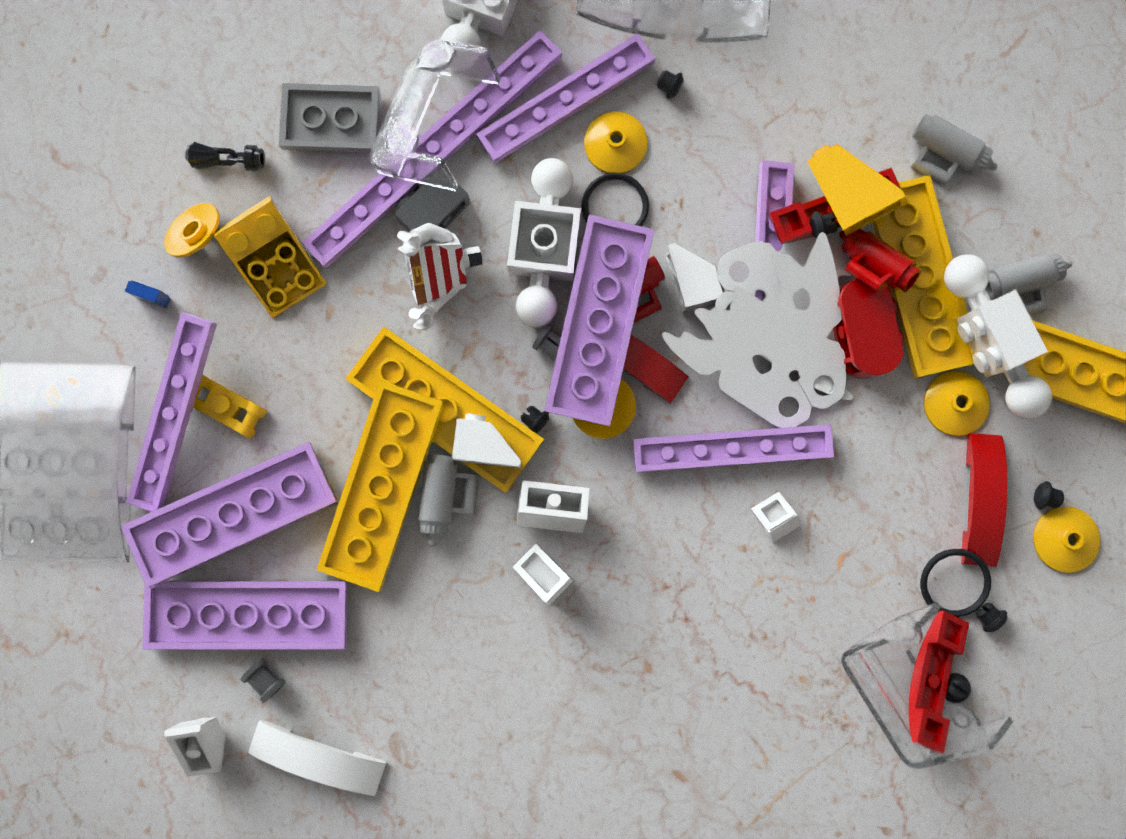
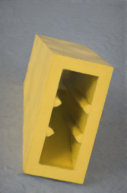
(853, 188)

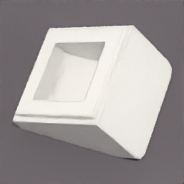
(776, 517)

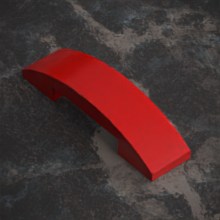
(793, 221)
(653, 370)
(986, 498)
(931, 678)

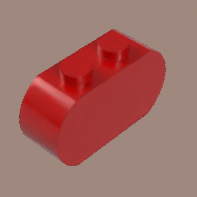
(868, 330)

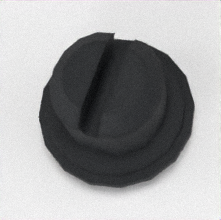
(670, 83)
(823, 223)
(536, 419)
(1048, 496)
(991, 617)
(958, 688)

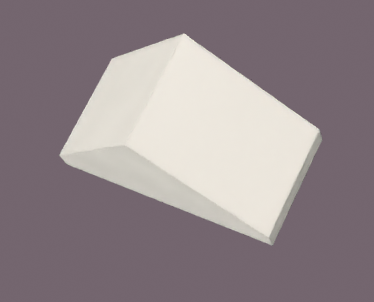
(543, 574)

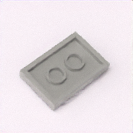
(329, 117)

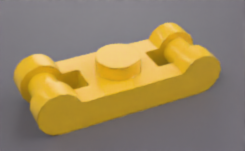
(226, 405)

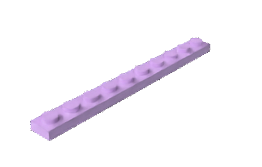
(441, 141)

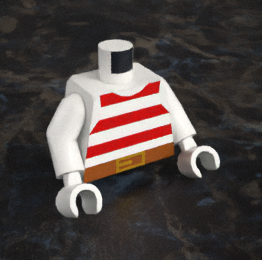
(435, 268)

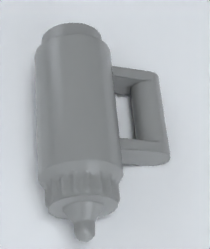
(952, 145)
(1028, 276)
(438, 496)

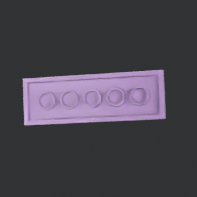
(599, 320)
(228, 514)
(246, 615)

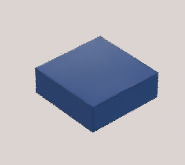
(147, 294)

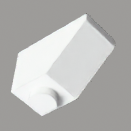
(693, 279)
(482, 444)
(198, 745)

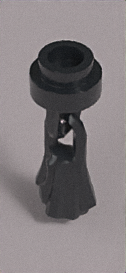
(203, 156)

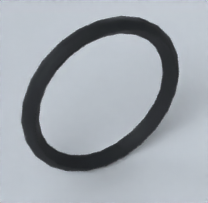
(617, 176)
(957, 552)

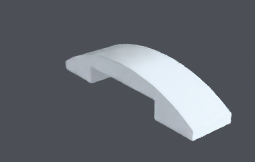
(316, 760)

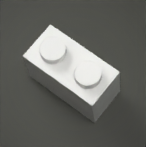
(552, 506)

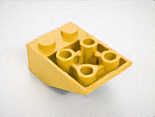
(270, 257)

